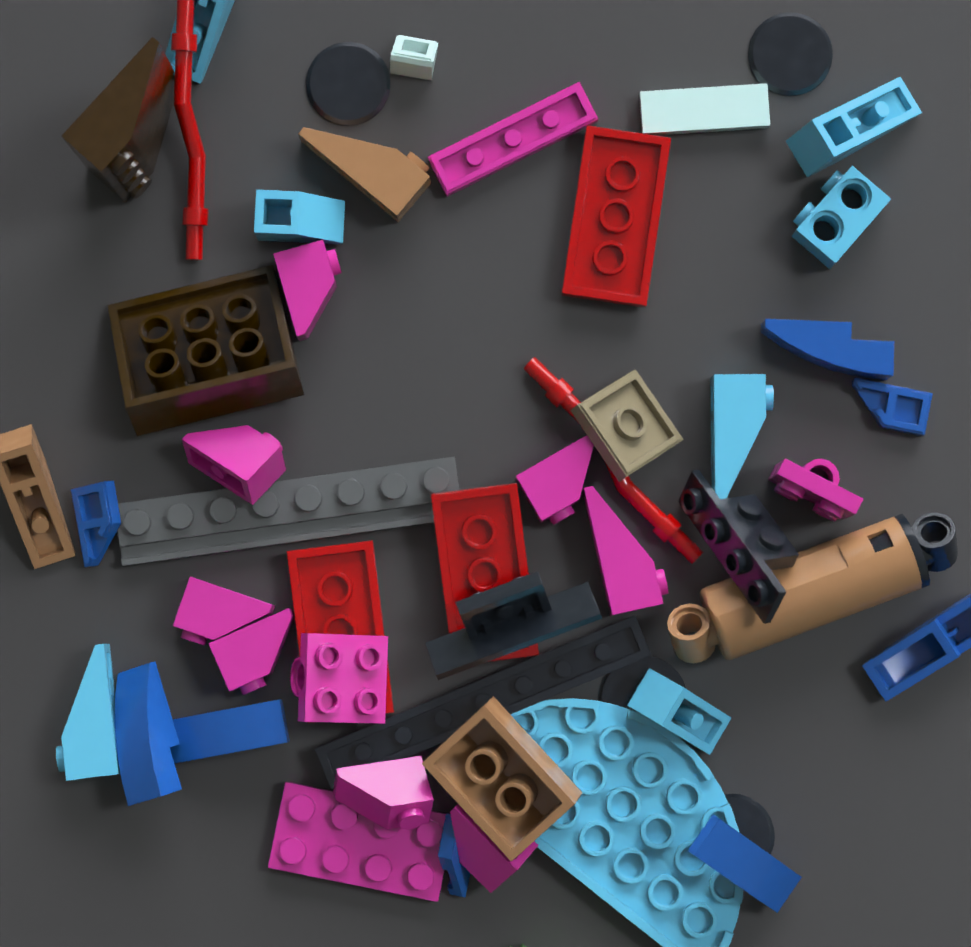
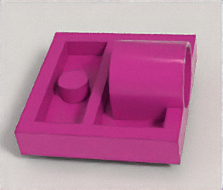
(829, 498)
(341, 678)

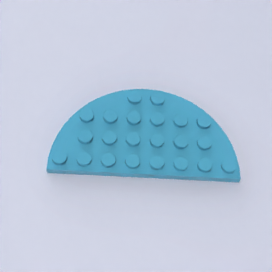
(636, 819)

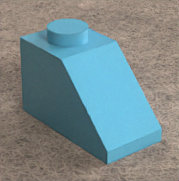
(679, 711)

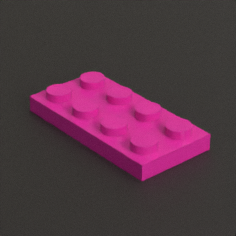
(338, 844)

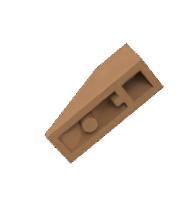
(375, 170)
(33, 498)

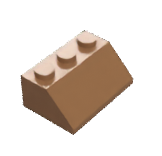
(502, 779)

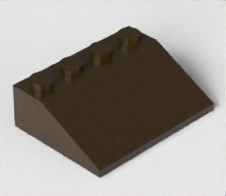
(126, 123)
(204, 350)

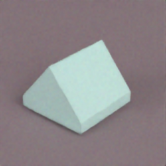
(413, 57)

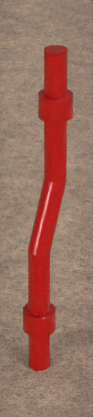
(184, 45)
(664, 525)

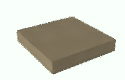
(626, 425)

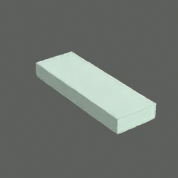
(704, 109)

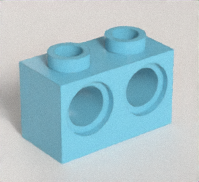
(846, 222)

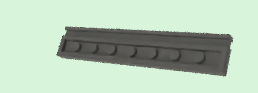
(285, 513)

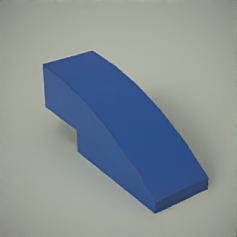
(831, 347)
(922, 650)
(230, 731)
(144, 735)
(744, 863)

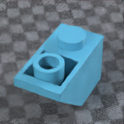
(298, 217)

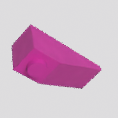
(624, 565)

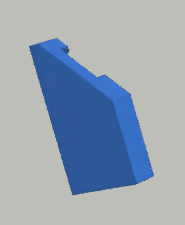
(895, 406)
(96, 519)
(450, 861)

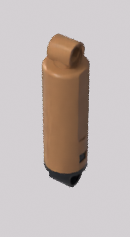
(820, 587)

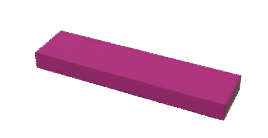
(513, 139)

